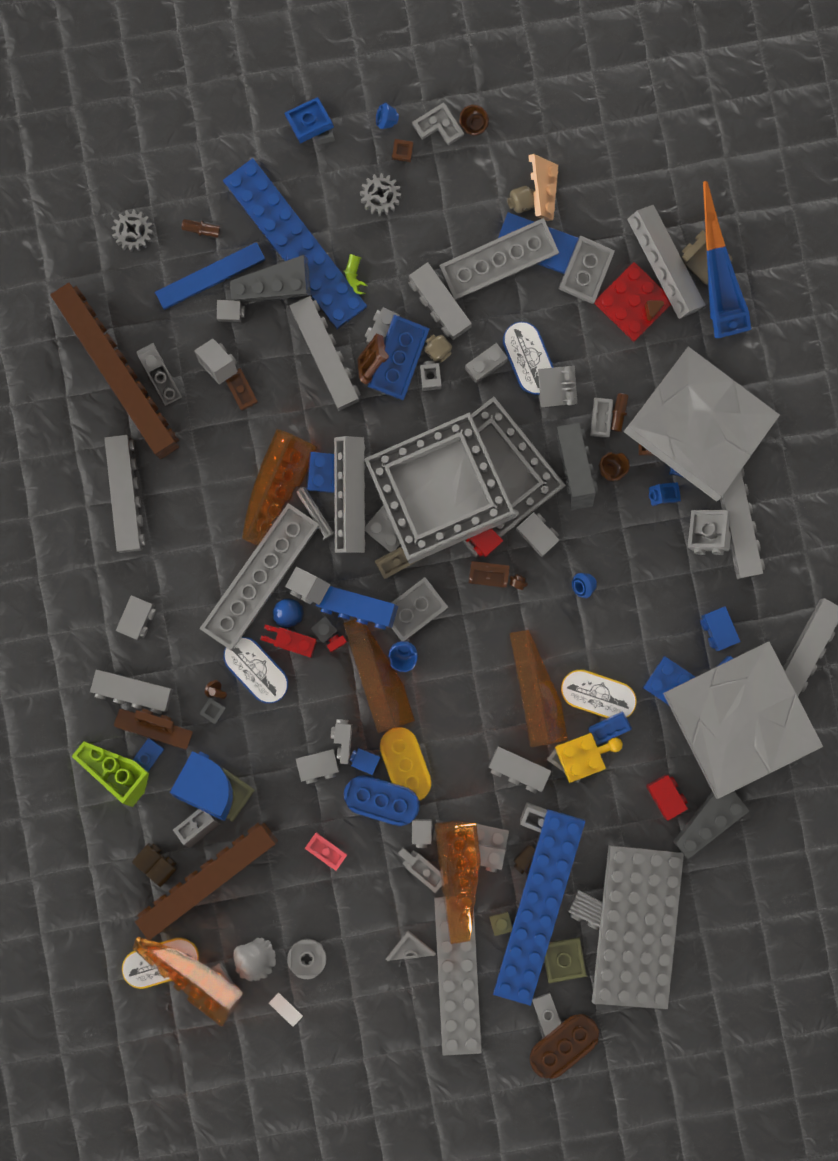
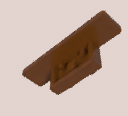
(153, 727)

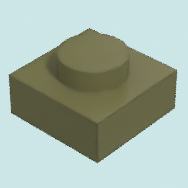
(501, 923)

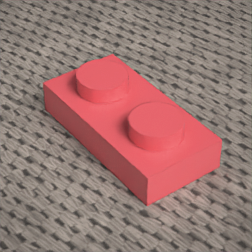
(326, 851)

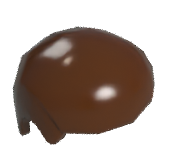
(474, 120)
(614, 466)

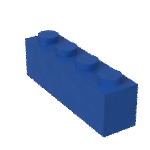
(358, 606)

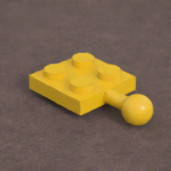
(582, 756)

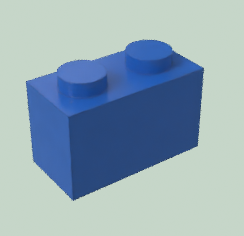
(720, 629)

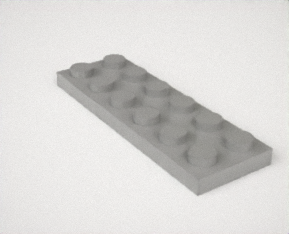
(499, 259)

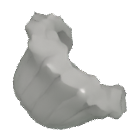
(254, 959)

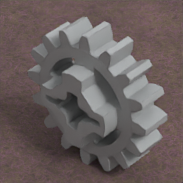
(373, 196)
(138, 225)

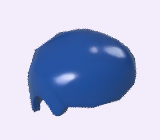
(288, 613)
(403, 656)

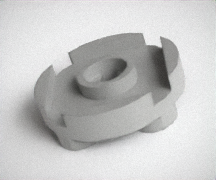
(298, 966)

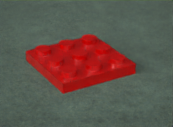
(626, 301)

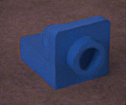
(664, 493)

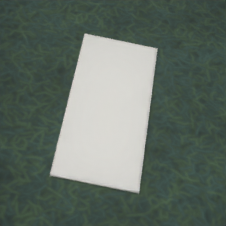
(285, 1009)

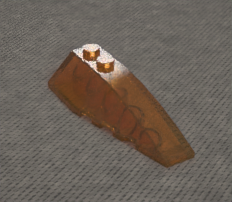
(277, 478)
(380, 681)
(538, 695)
(459, 875)
(204, 986)

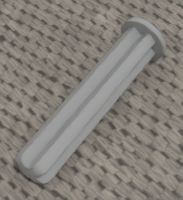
(315, 513)

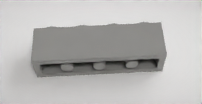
(440, 301)
(132, 691)

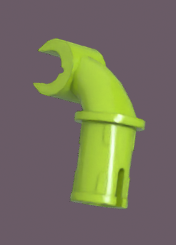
(351, 271)

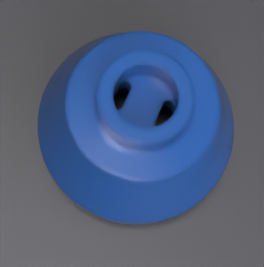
(386, 116)
(584, 585)

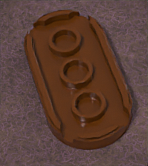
(564, 1046)

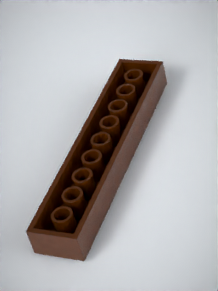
(113, 368)

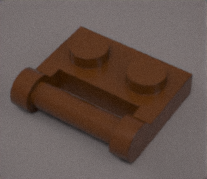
(371, 358)

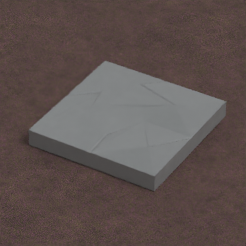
(702, 424)
(520, 466)
(440, 488)
(742, 720)

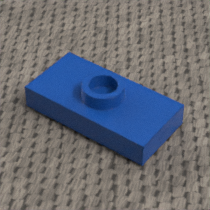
(610, 728)
(148, 754)

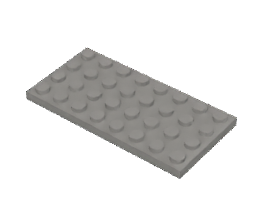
(637, 927)

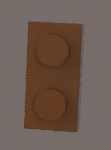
(241, 390)

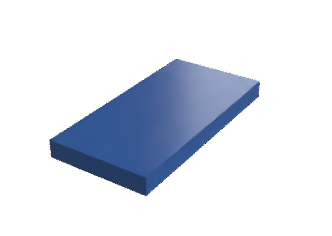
(564, 242)
(404, 346)

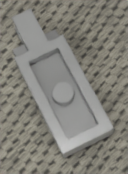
(421, 869)

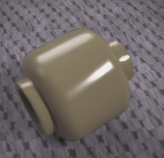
(521, 199)
(438, 348)

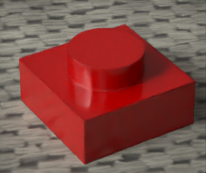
(336, 642)

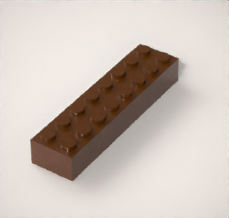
(201, 884)

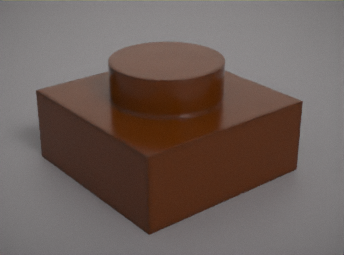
(402, 150)

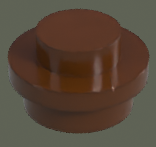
(518, 582)

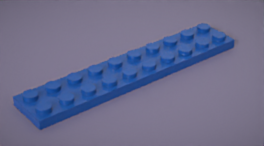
(293, 239)
(539, 907)

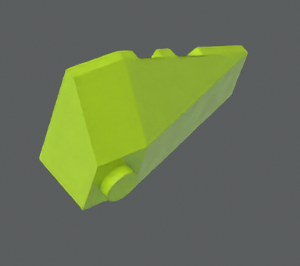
(116, 773)

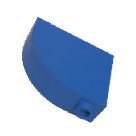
(204, 786)

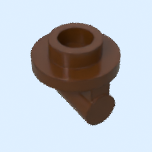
(213, 689)

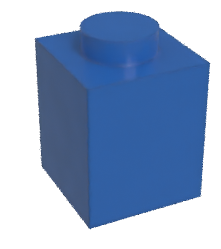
(364, 760)

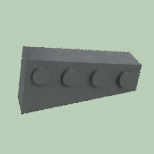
(278, 281)
(576, 465)
(709, 822)

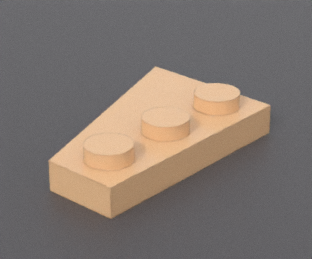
(545, 181)

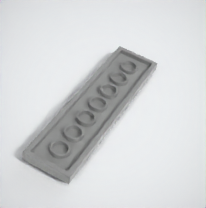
(259, 577)
(457, 989)

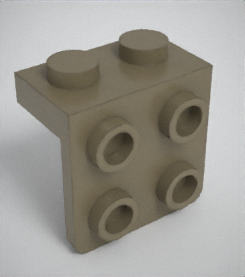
(696, 257)

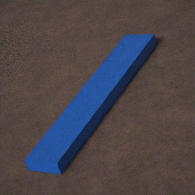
(210, 276)

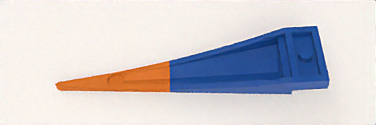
(726, 300)

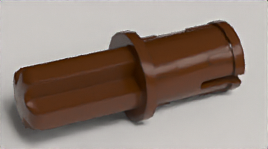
(200, 228)
(619, 412)

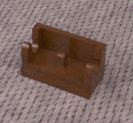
(488, 574)

